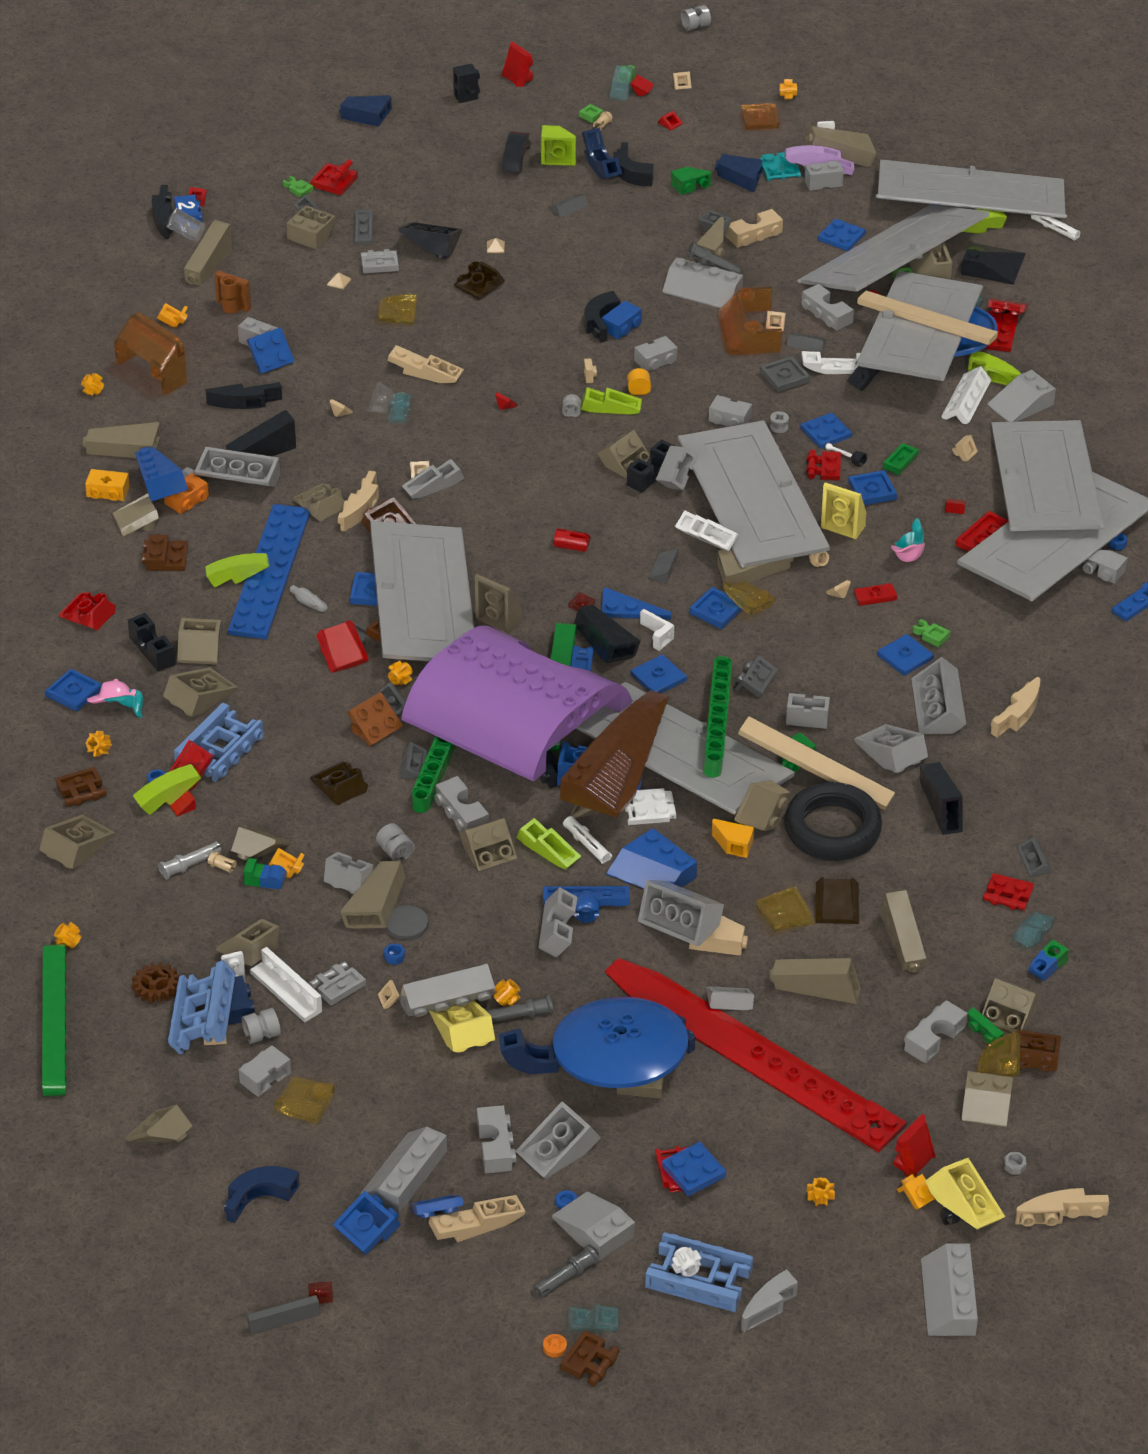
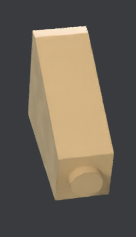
(726, 939)

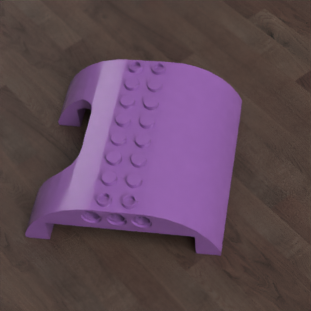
(505, 699)

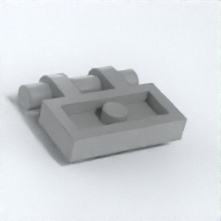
(379, 261)
(342, 984)

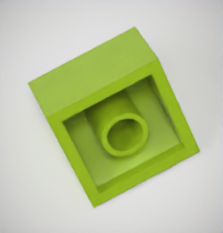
(557, 146)

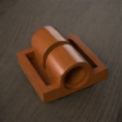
(232, 292)
(373, 719)

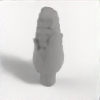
(309, 599)

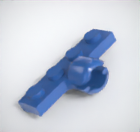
(591, 898)

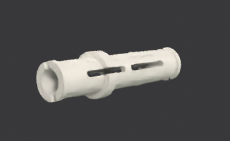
(1070, 233)
(573, 826)

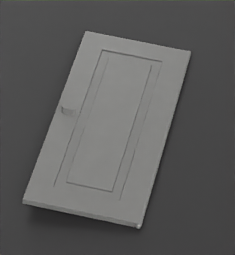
(971, 188)
(893, 247)
(913, 347)
(1046, 476)
(754, 493)
(1038, 559)
(420, 588)
(680, 756)

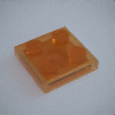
(760, 116)

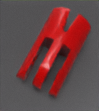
(571, 540)

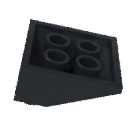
(436, 240)
(992, 263)

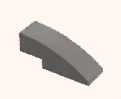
(433, 480)
(769, 1300)

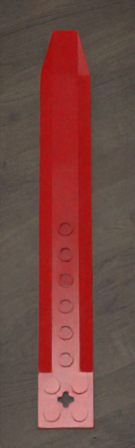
(763, 1057)

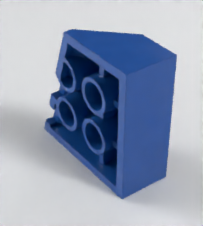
(653, 859)

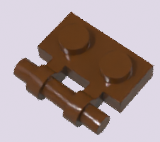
(78, 782)
(582, 1355)

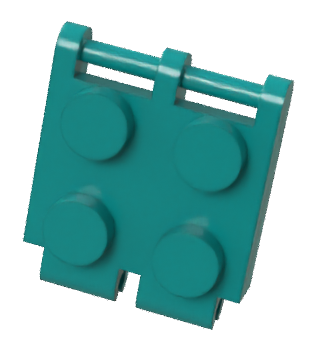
(778, 167)

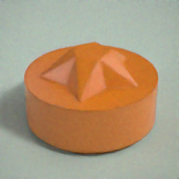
(554, 1345)

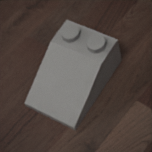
(1023, 397)
(893, 747)
(558, 1141)
(596, 1223)

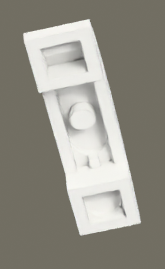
(813, 361)

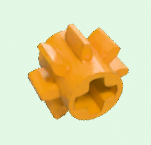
(788, 89)
(92, 384)
(400, 673)
(98, 743)
(67, 935)
(507, 992)
(821, 1191)

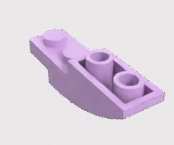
(817, 154)

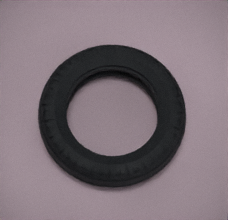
(828, 847)

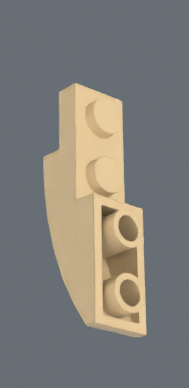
(429, 369)
(359, 502)
(1021, 709)
(1052, 1207)
(483, 1218)

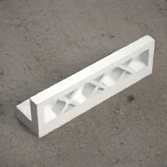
(967, 395)
(287, 986)

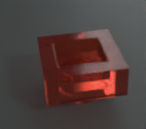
(581, 600)
(322, 1290)

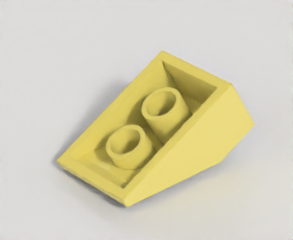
(842, 511)
(464, 1026)
(965, 1194)

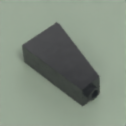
(268, 438)
(606, 635)
(943, 797)

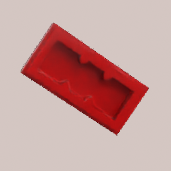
(875, 594)

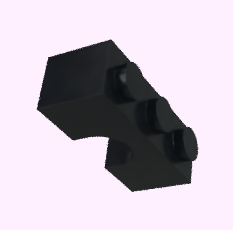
(642, 473)
(157, 650)

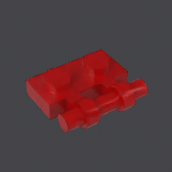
(829, 462)
(1008, 887)

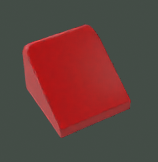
(641, 85)
(670, 121)
(955, 506)
(184, 804)

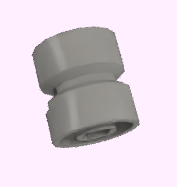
(696, 17)
(395, 842)
(261, 1025)

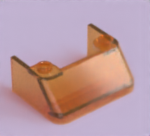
(745, 336)
(157, 346)

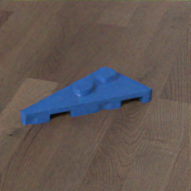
(623, 606)

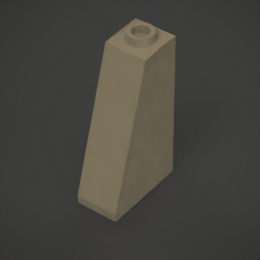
(853, 145)
(210, 253)
(122, 440)
(733, 573)
(375, 898)
(903, 931)
(818, 977)

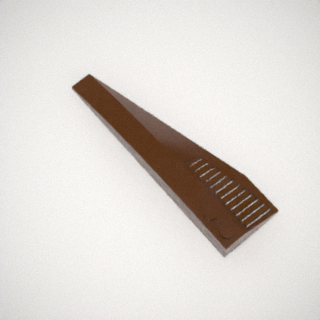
(612, 766)

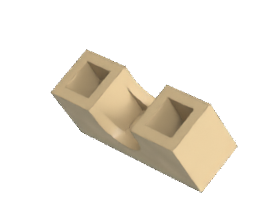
(767, 225)

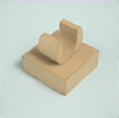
(965, 448)

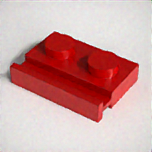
(193, 755)

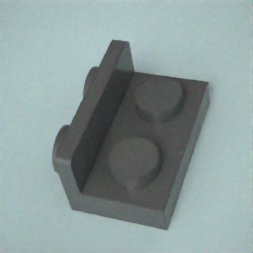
(756, 677)

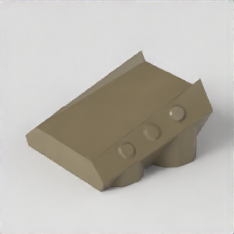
(321, 501)
(136, 516)

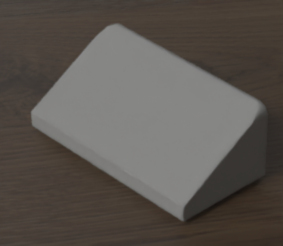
(730, 998)

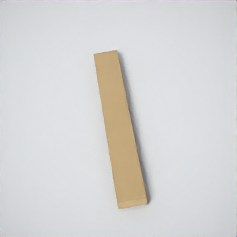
(928, 318)
(812, 760)

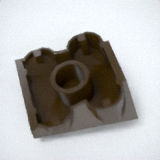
(479, 279)
(340, 782)
(837, 901)

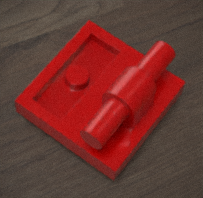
(335, 178)

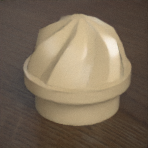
(819, 559)

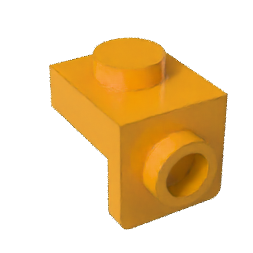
(172, 316)
(287, 861)
(916, 1191)

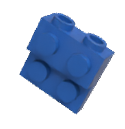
(367, 1222)

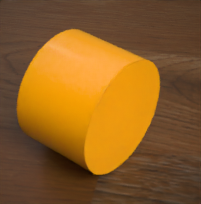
(639, 382)

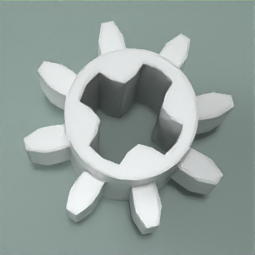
(686, 1261)

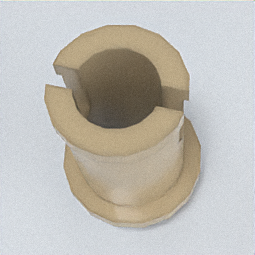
(603, 120)
(221, 862)

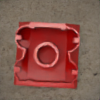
(518, 65)
(89, 610)
(341, 646)
(914, 1148)

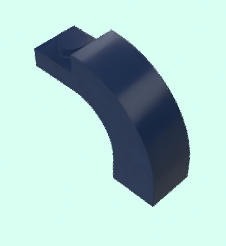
(598, 157)
(527, 1056)
(259, 1182)

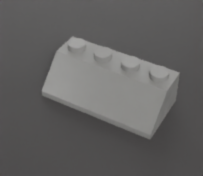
(701, 283)
(239, 467)
(938, 699)
(679, 911)
(447, 990)
(407, 1167)
(949, 1291)

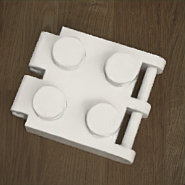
(651, 807)

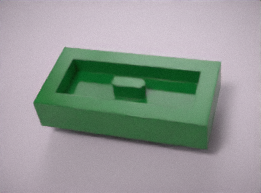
(900, 459)
(981, 1024)

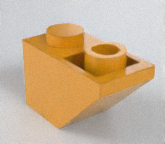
(733, 837)

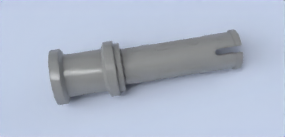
(181, 863)

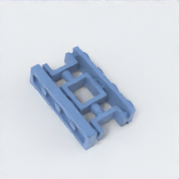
(211, 730)
(208, 1023)
(697, 1287)

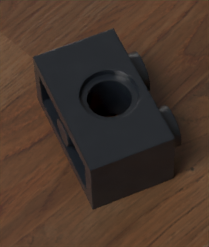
(466, 83)

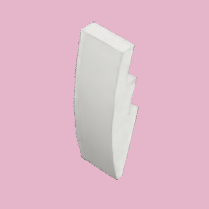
(706, 531)

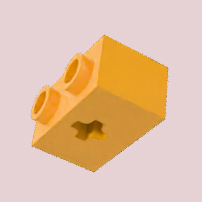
(107, 485)

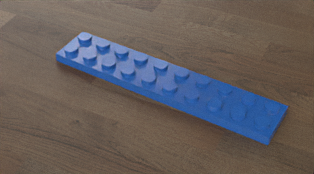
(265, 589)

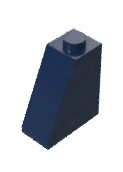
(366, 109)
(740, 170)

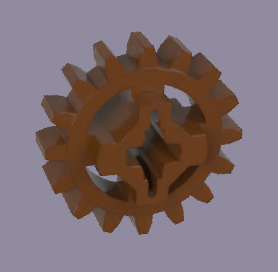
(155, 982)

